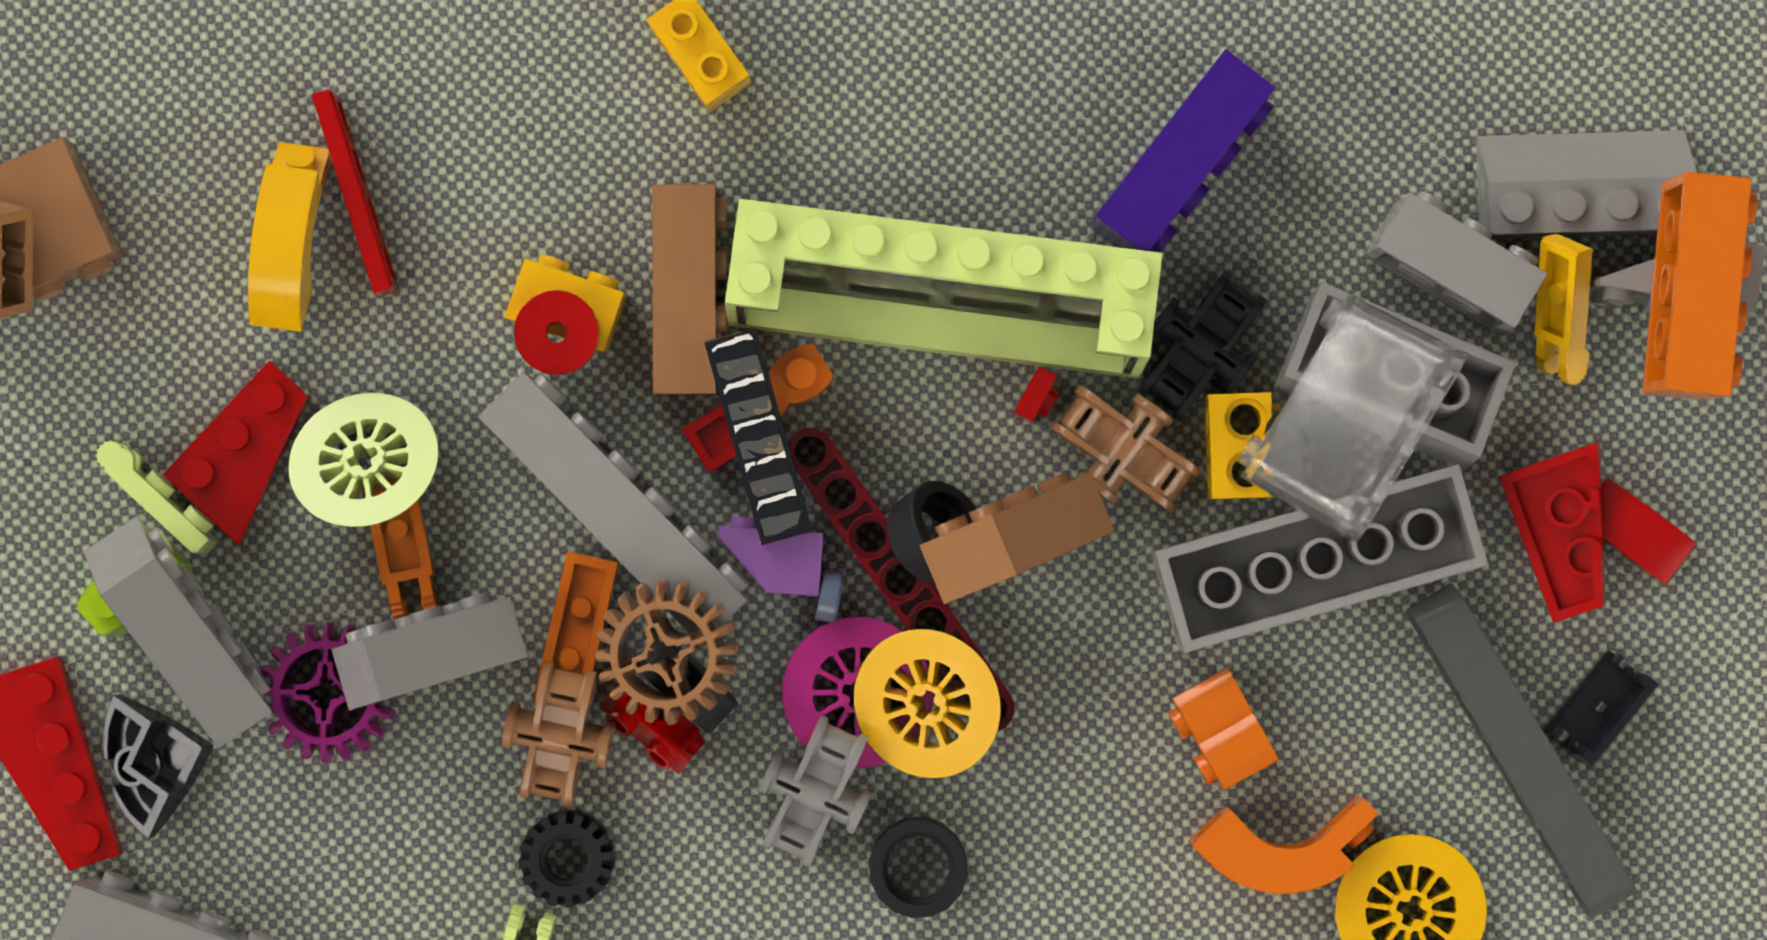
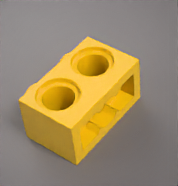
(699, 52)
(1226, 445)

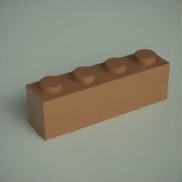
(686, 286)

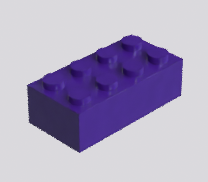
(1186, 150)

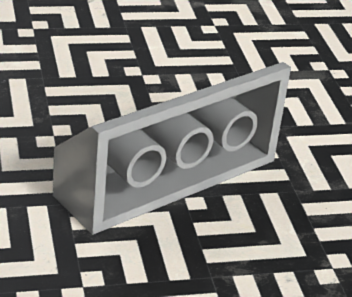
(1577, 182)

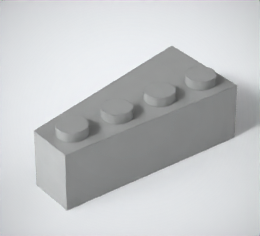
(113, 910)

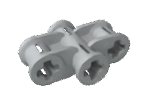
(815, 791)

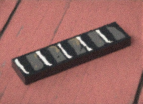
(758, 435)

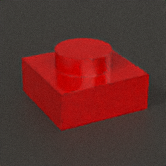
(1038, 396)
(711, 439)

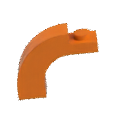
(1283, 867)

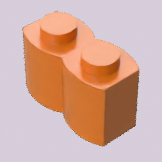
(799, 377)
(1223, 730)

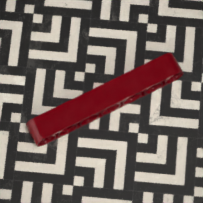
(878, 563)

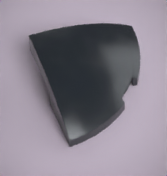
(152, 761)

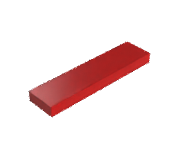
(355, 193)

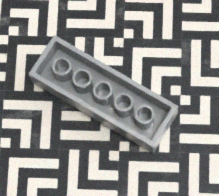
(606, 497)
(1299, 569)

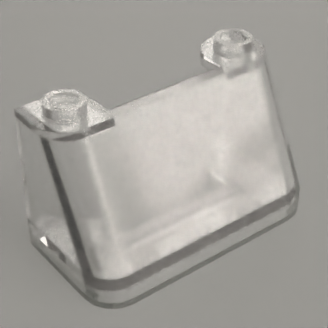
(1352, 417)

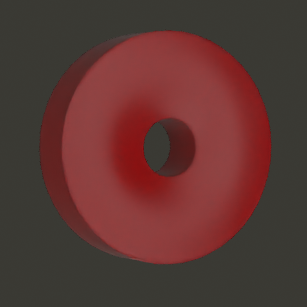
(532, 332)

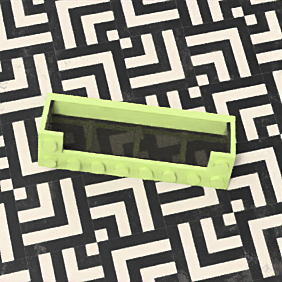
(942, 289)

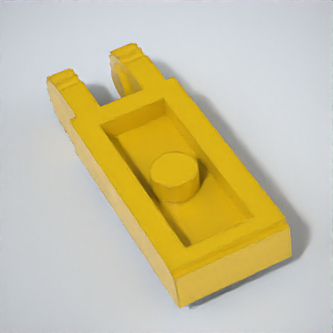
(1563, 308)

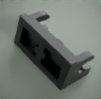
(1599, 707)

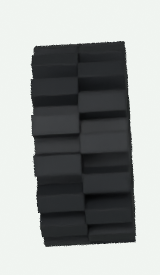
(536, 868)

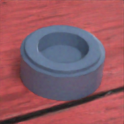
(830, 596)

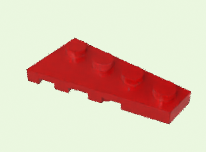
(53, 762)

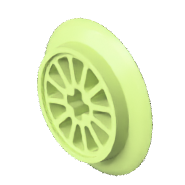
(332, 426)

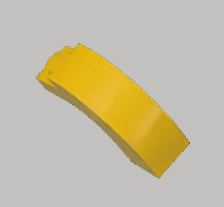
(284, 235)

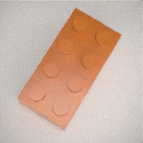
(1699, 286)

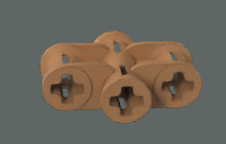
(1141, 460)
(558, 734)

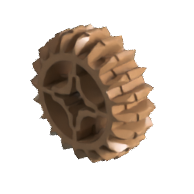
(660, 628)

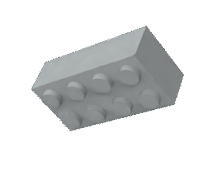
(1468, 409)
(179, 629)

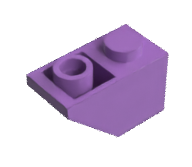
(779, 566)

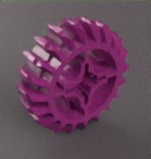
(325, 715)

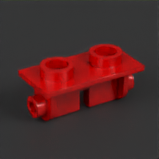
(663, 742)

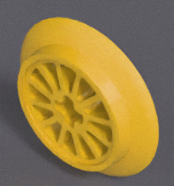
(896, 743)
(1446, 862)

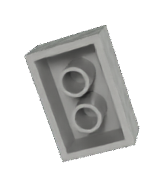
(1456, 262)
(428, 648)

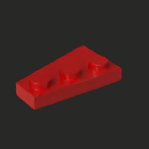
(238, 452)
(1562, 527)

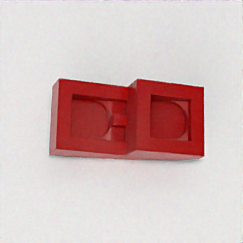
(1643, 534)

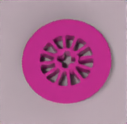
(807, 662)

